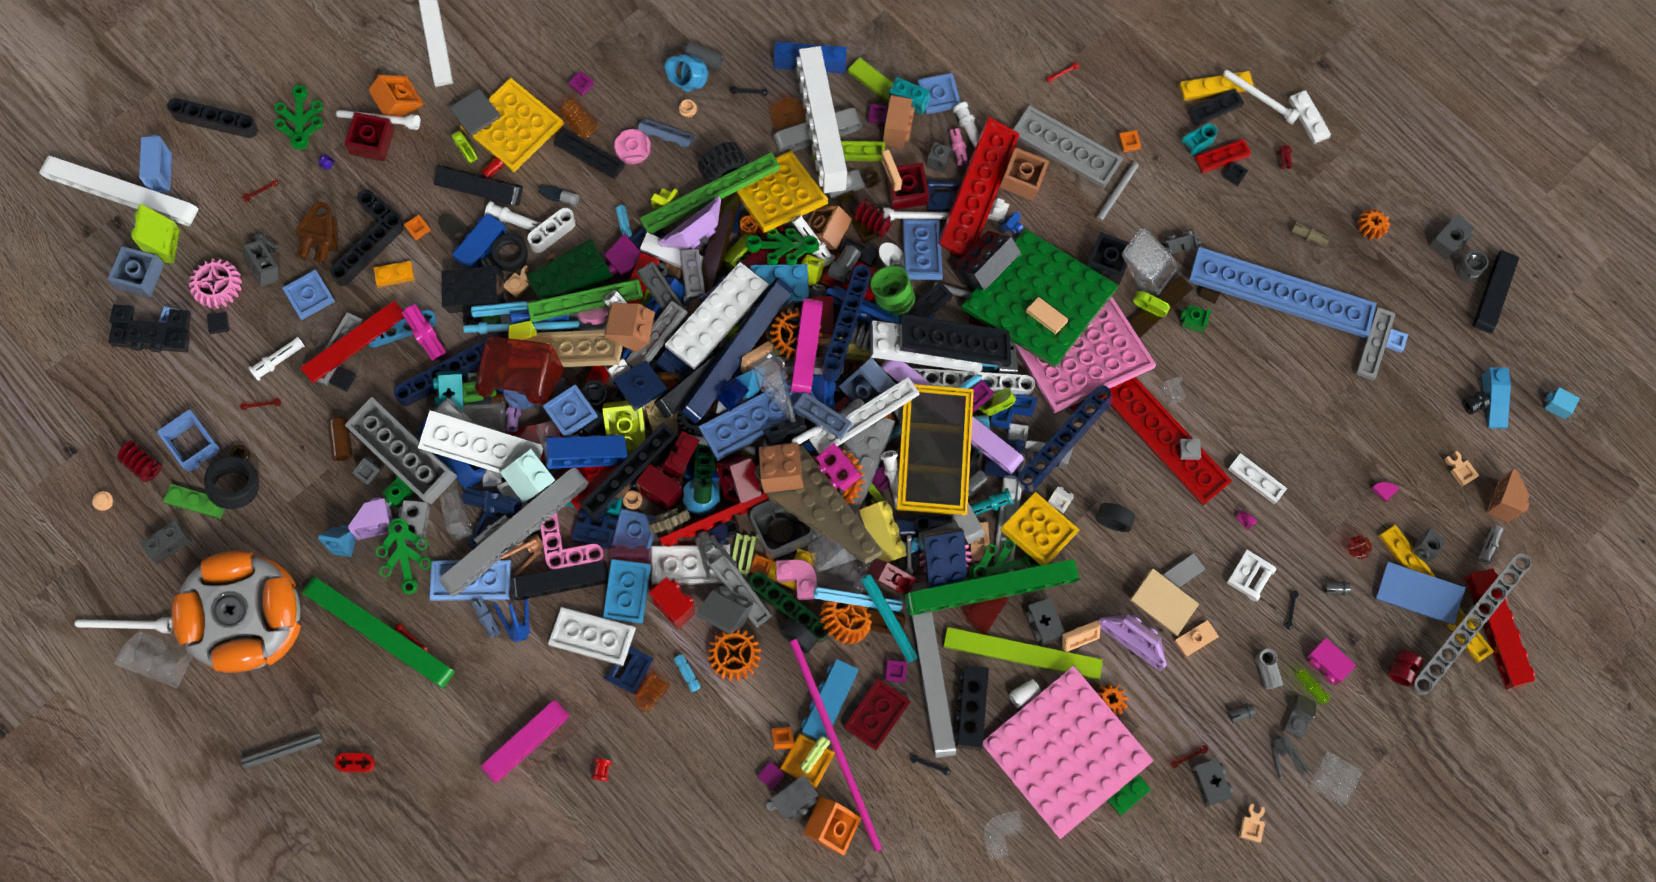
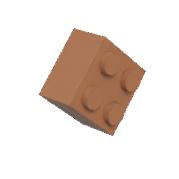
(898, 121)
(1024, 174)
(781, 467)

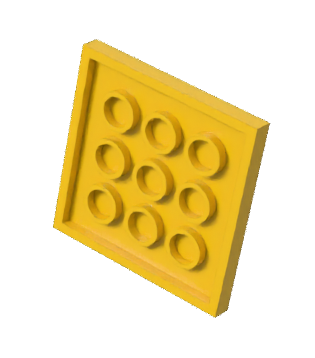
(522, 126)
(782, 194)

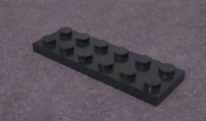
(954, 340)

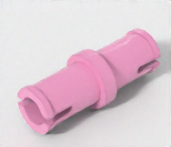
(958, 147)

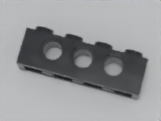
(979, 677)

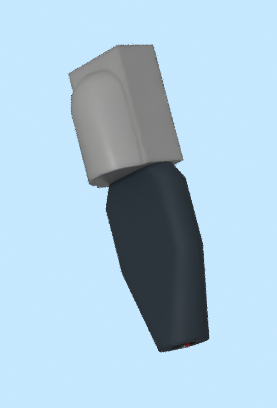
(557, 194)

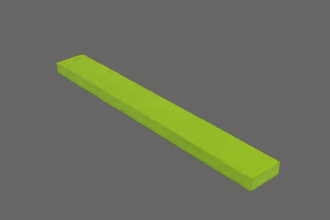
(1022, 653)

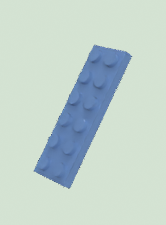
(744, 424)

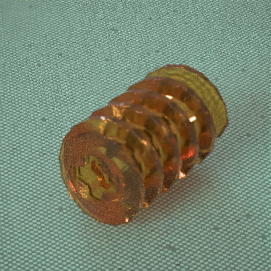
(578, 119)

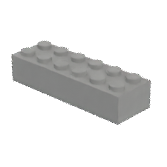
(400, 451)

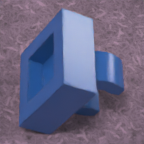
(1012, 223)

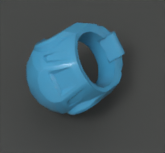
(693, 72)
(700, 509)

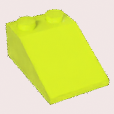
(623, 420)

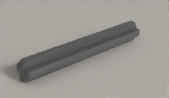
(281, 750)

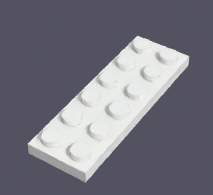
(717, 316)
(886, 345)
(473, 443)

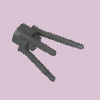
(704, 544)
(1285, 747)

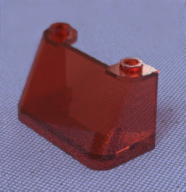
(518, 367)

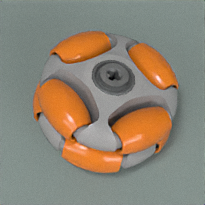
(222, 606)

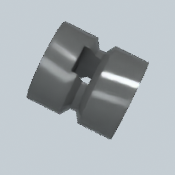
(1472, 265)

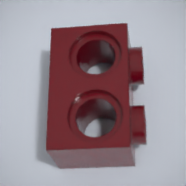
(891, 576)

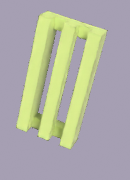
(745, 538)

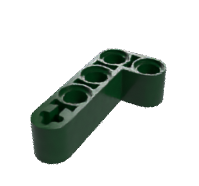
(703, 469)

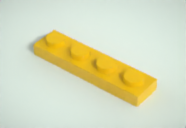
(1211, 86)

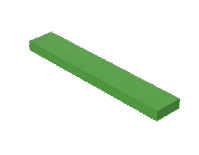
(581, 301)

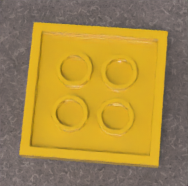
(1039, 529)

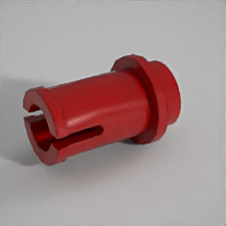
(492, 167)

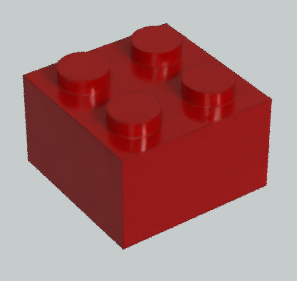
(672, 602)

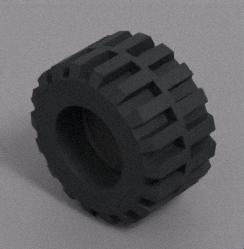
(721, 161)

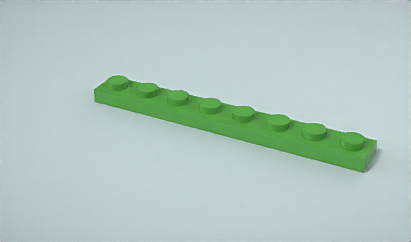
(703, 196)

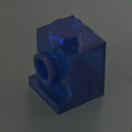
(732, 394)

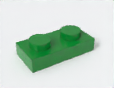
(1128, 795)

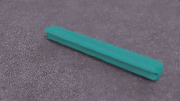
(889, 618)

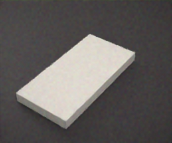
(683, 564)
(592, 636)

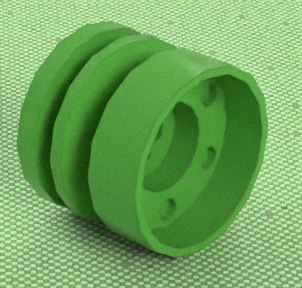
(893, 290)

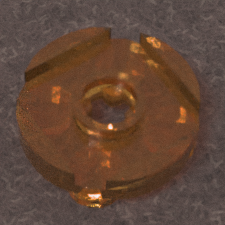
(787, 105)

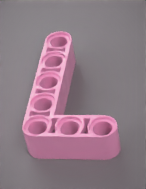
(565, 554)

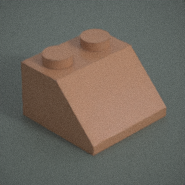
(829, 225)
(629, 325)
(1509, 497)

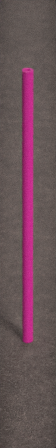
(836, 745)

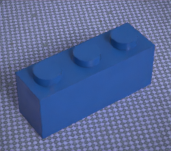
(478, 242)

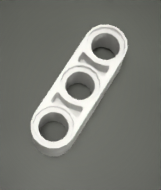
(554, 222)

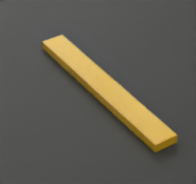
(1401, 550)

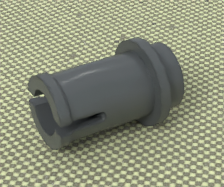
(266, 242)
(1337, 588)
(1242, 713)

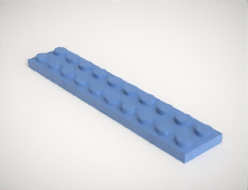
(1282, 292)

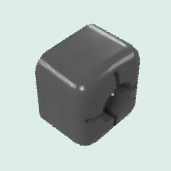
(761, 521)

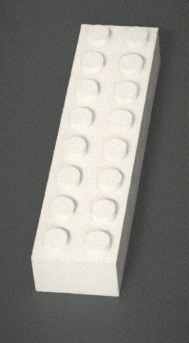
(821, 120)

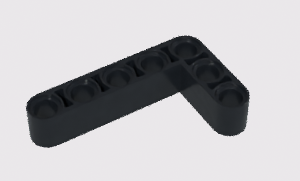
(370, 239)

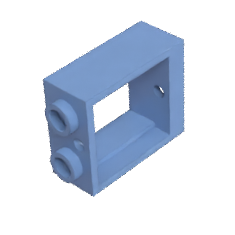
(155, 164)
(179, 426)

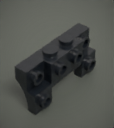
(149, 335)

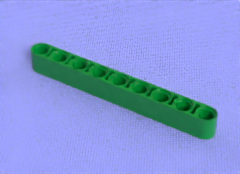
(991, 587)
(378, 632)

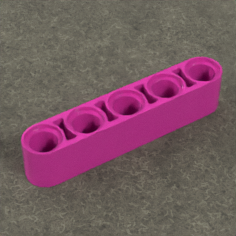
(806, 346)
(525, 741)

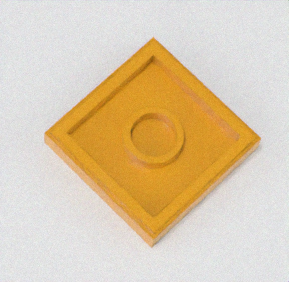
(798, 754)

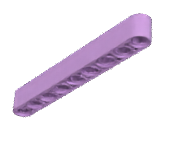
(981, 436)

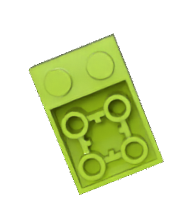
(155, 234)

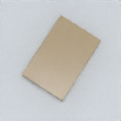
(1164, 602)

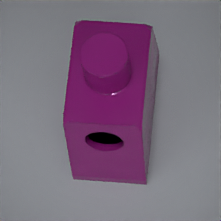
(622, 257)

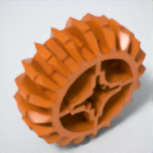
(788, 328)
(841, 621)
(721, 667)

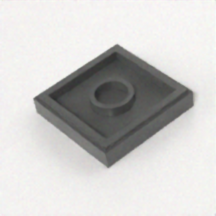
(474, 112)

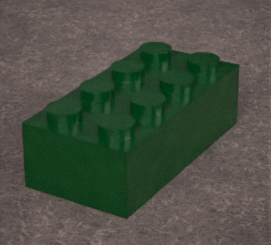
(571, 272)

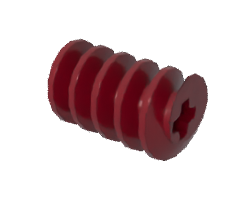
(872, 218)
(138, 462)

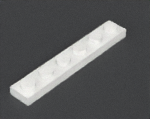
(869, 413)

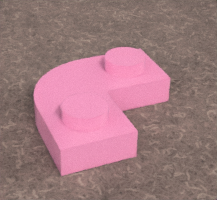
(802, 573)

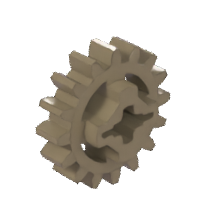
(669, 521)

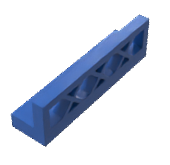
(868, 311)

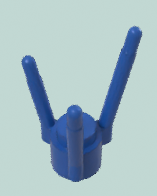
(517, 631)

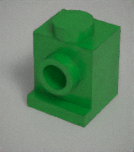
(1190, 322)
(405, 493)

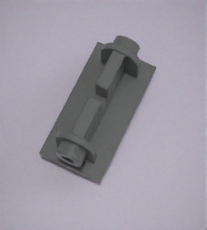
(1174, 243)

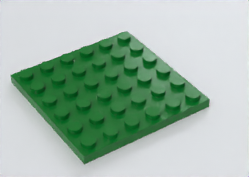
(1056, 279)

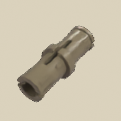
(1310, 234)

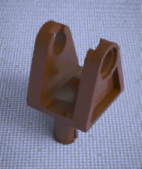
(318, 233)

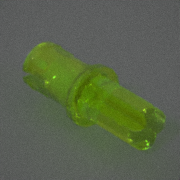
(1313, 686)

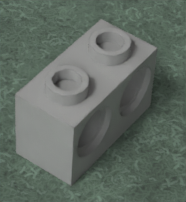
(418, 522)

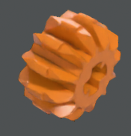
(1373, 224)
(1118, 699)

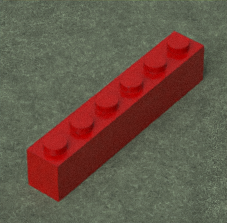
(1502, 633)

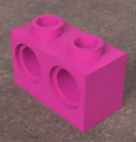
(840, 465)

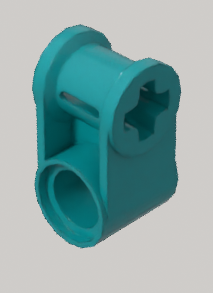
(1197, 140)

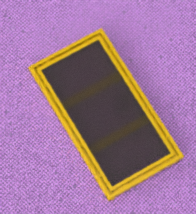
(935, 451)

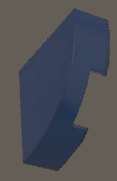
(720, 533)

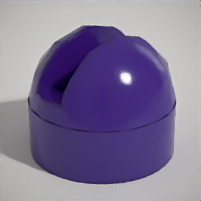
(325, 161)

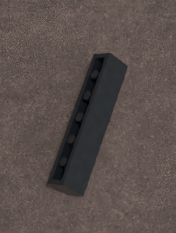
(628, 472)

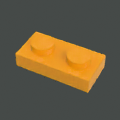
(394, 274)

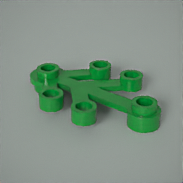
(299, 119)
(804, 245)
(403, 553)
(999, 566)

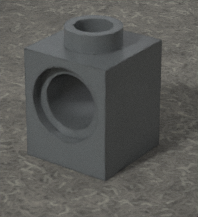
(938, 157)
(367, 470)
(1428, 545)

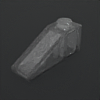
(455, 512)

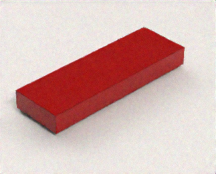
(1222, 156)

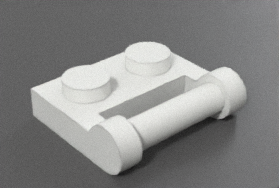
(1245, 572)

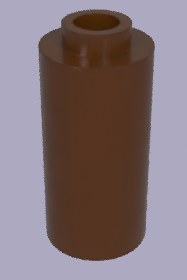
(339, 439)

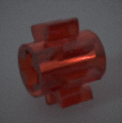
(1359, 547)

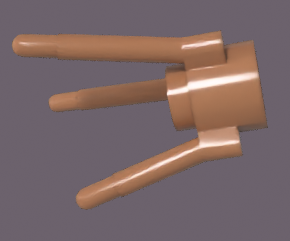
(532, 544)

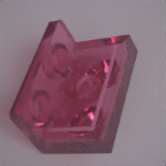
(639, 554)

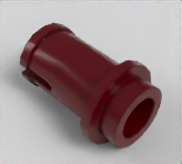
(1285, 156)

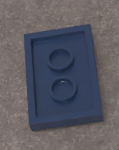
(945, 557)

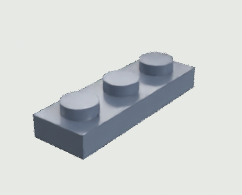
(666, 133)
(822, 416)

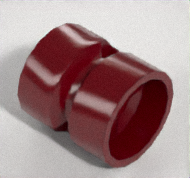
(1405, 668)

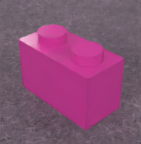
(1330, 662)

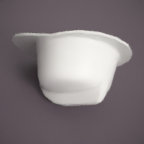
(891, 255)

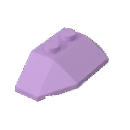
(694, 228)
(1136, 638)

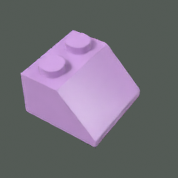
(372, 519)

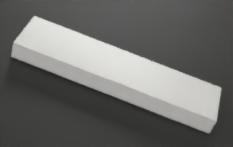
(670, 255)

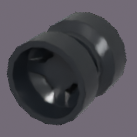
(1474, 403)

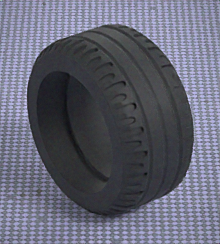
(226, 466)

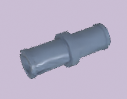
(486, 618)

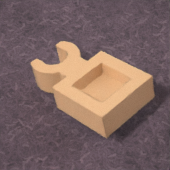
(516, 284)
(1462, 471)
(1251, 826)

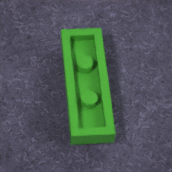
(192, 501)

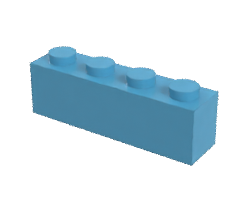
(833, 695)

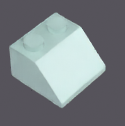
(527, 476)

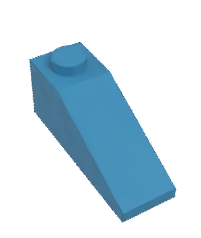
(1497, 387)
(338, 541)

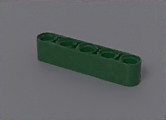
(783, 599)

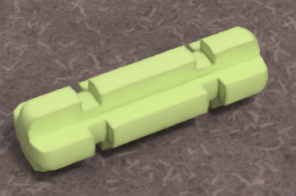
(814, 754)

